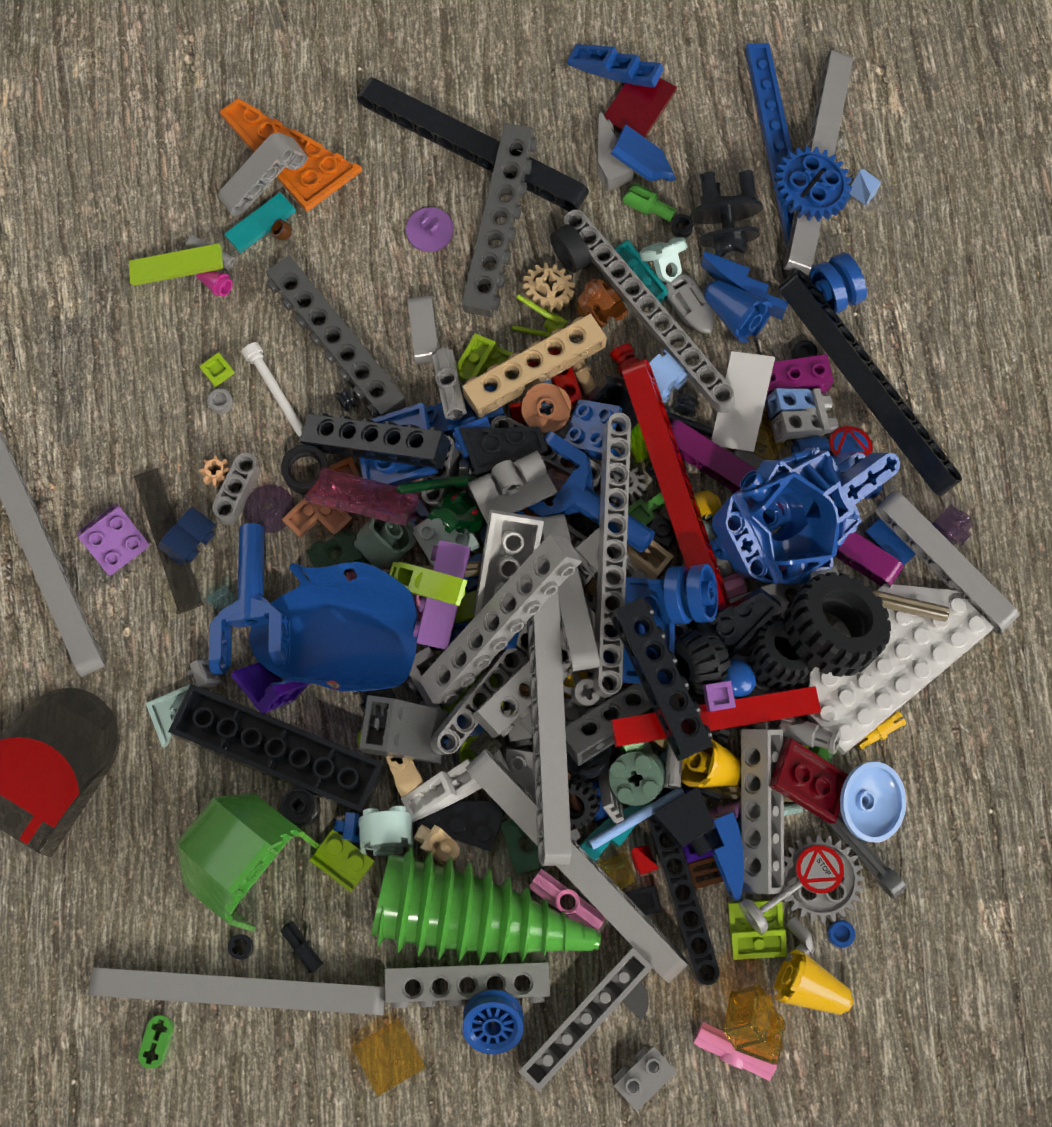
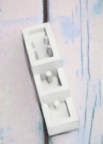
(443, 790)

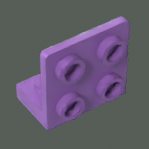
(112, 539)

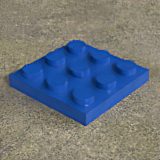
(398, 473)

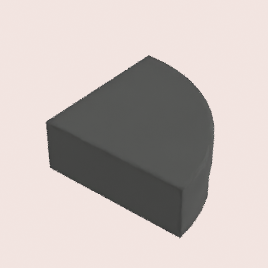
(637, 1000)

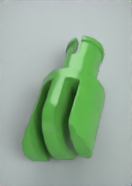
(647, 202)

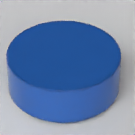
(841, 934)

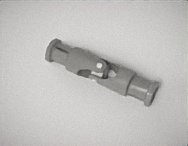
(805, 733)

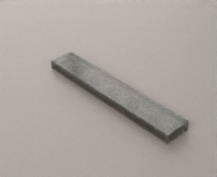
(161, 521)

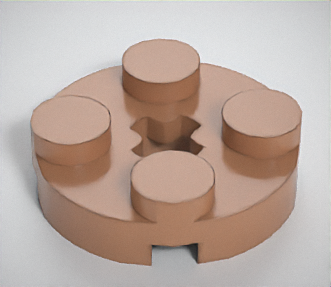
(550, 395)

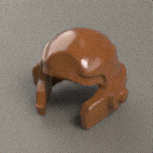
(600, 302)

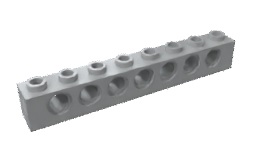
(500, 619)

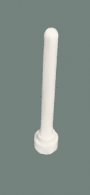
(254, 354)

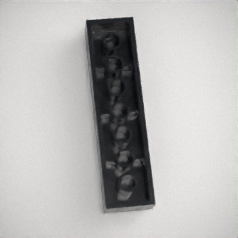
(277, 749)

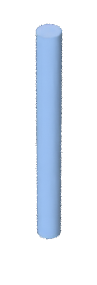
(635, 818)

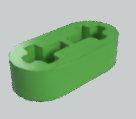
(150, 1039)

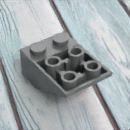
(400, 729)

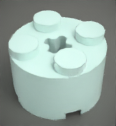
(385, 831)

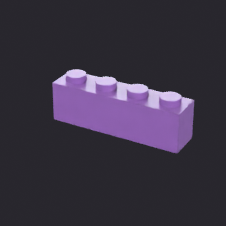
(438, 616)

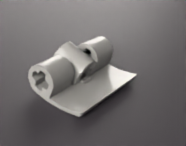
(513, 485)

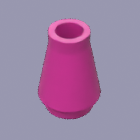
(216, 282)

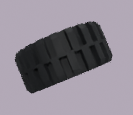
(824, 645)

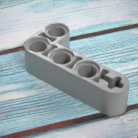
(260, 170)

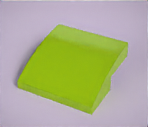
(479, 357)
(747, 942)

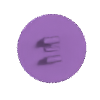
(429, 229)

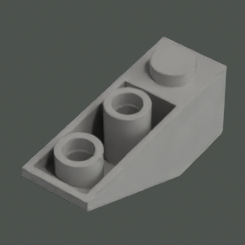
(610, 169)

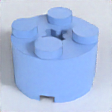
(668, 374)

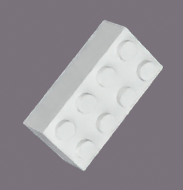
(507, 546)

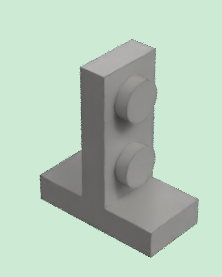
(421, 660)

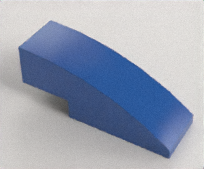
(729, 853)

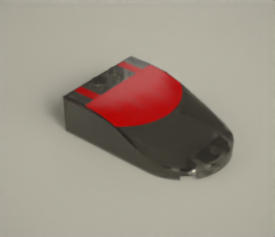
(54, 765)

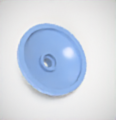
(873, 802)

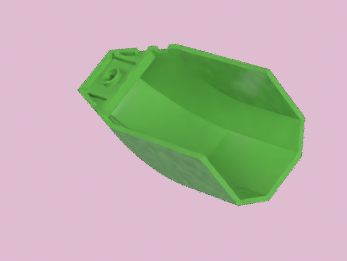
(230, 850)

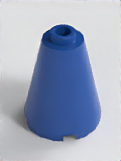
(738, 309)

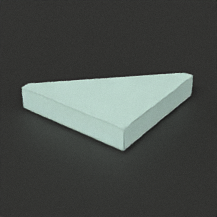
(164, 711)

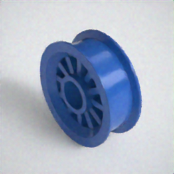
(496, 1036)

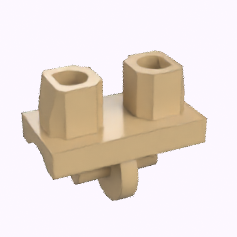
(438, 842)

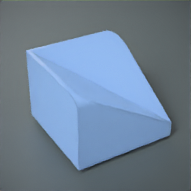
(864, 187)

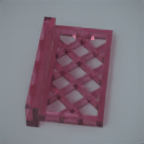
(363, 497)

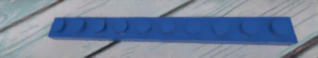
(771, 117)

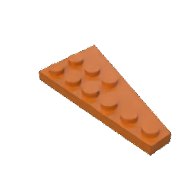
(313, 181)

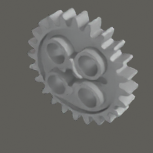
(822, 904)

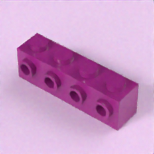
(802, 373)

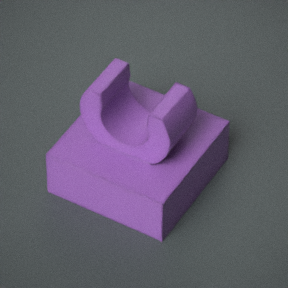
(719, 696)

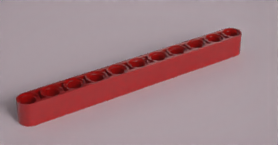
(671, 471)

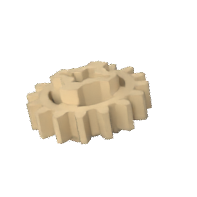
(548, 287)

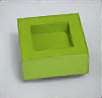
(216, 369)

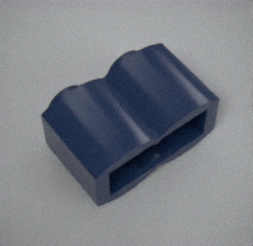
(187, 535)

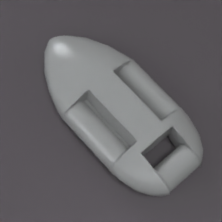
(690, 304)

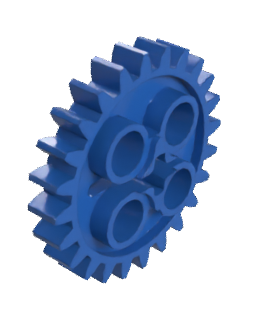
(830, 196)

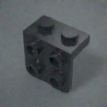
(614, 392)

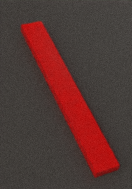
(747, 712)

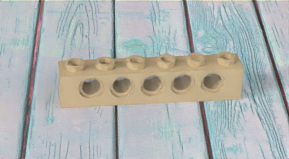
(549, 365)

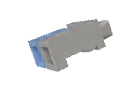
(799, 414)

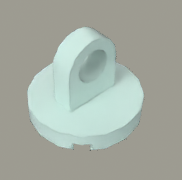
(664, 254)

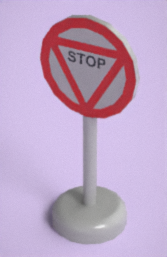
(817, 870)

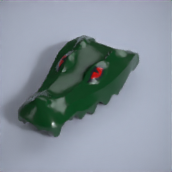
(458, 512)

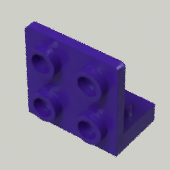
(256, 684)

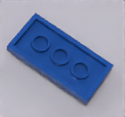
(653, 592)

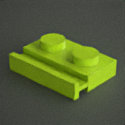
(342, 861)

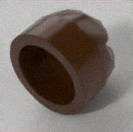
(281, 230)

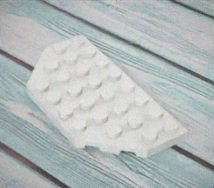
(912, 659)

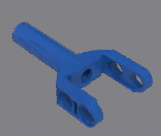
(579, 496)
(250, 608)

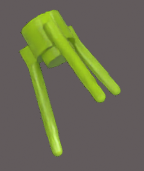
(552, 322)

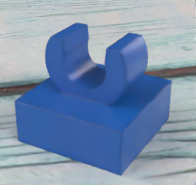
(349, 827)

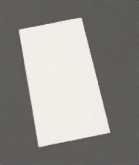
(749, 379)

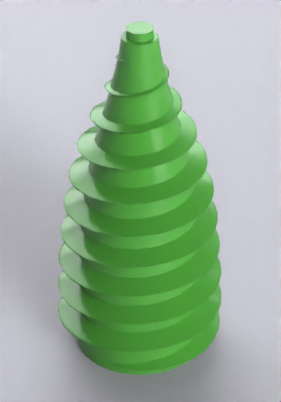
(467, 913)

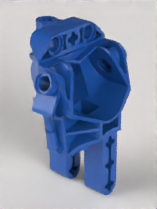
(817, 506)

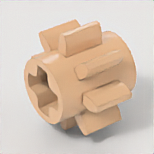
(210, 468)

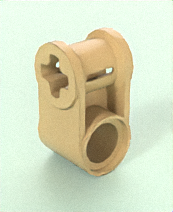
(405, 775)

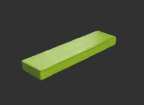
(176, 264)

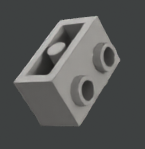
(643, 1077)

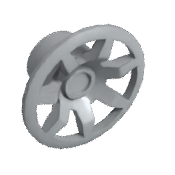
(582, 693)

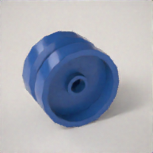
(839, 281)
(691, 594)

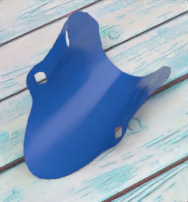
(344, 629)

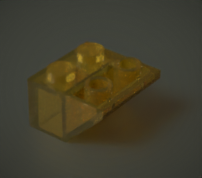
(754, 1024)

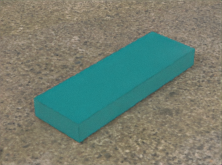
(259, 222)
(642, 270)

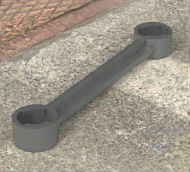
(885, 877)

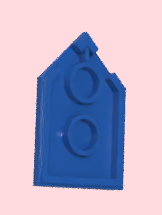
(642, 156)

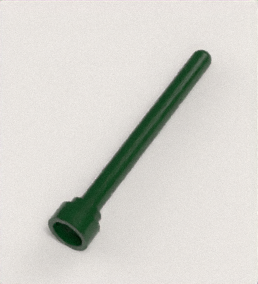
(436, 483)

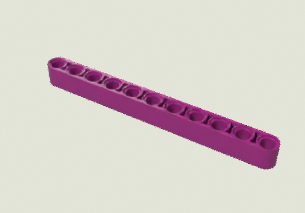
(730, 470)

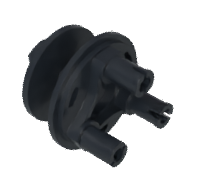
(726, 210)

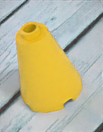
(712, 768)
(811, 986)

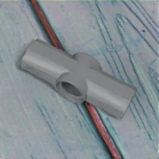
(449, 384)

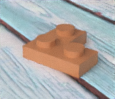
(308, 514)

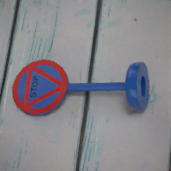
(850, 440)

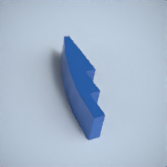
(610, 64)
(737, 276)

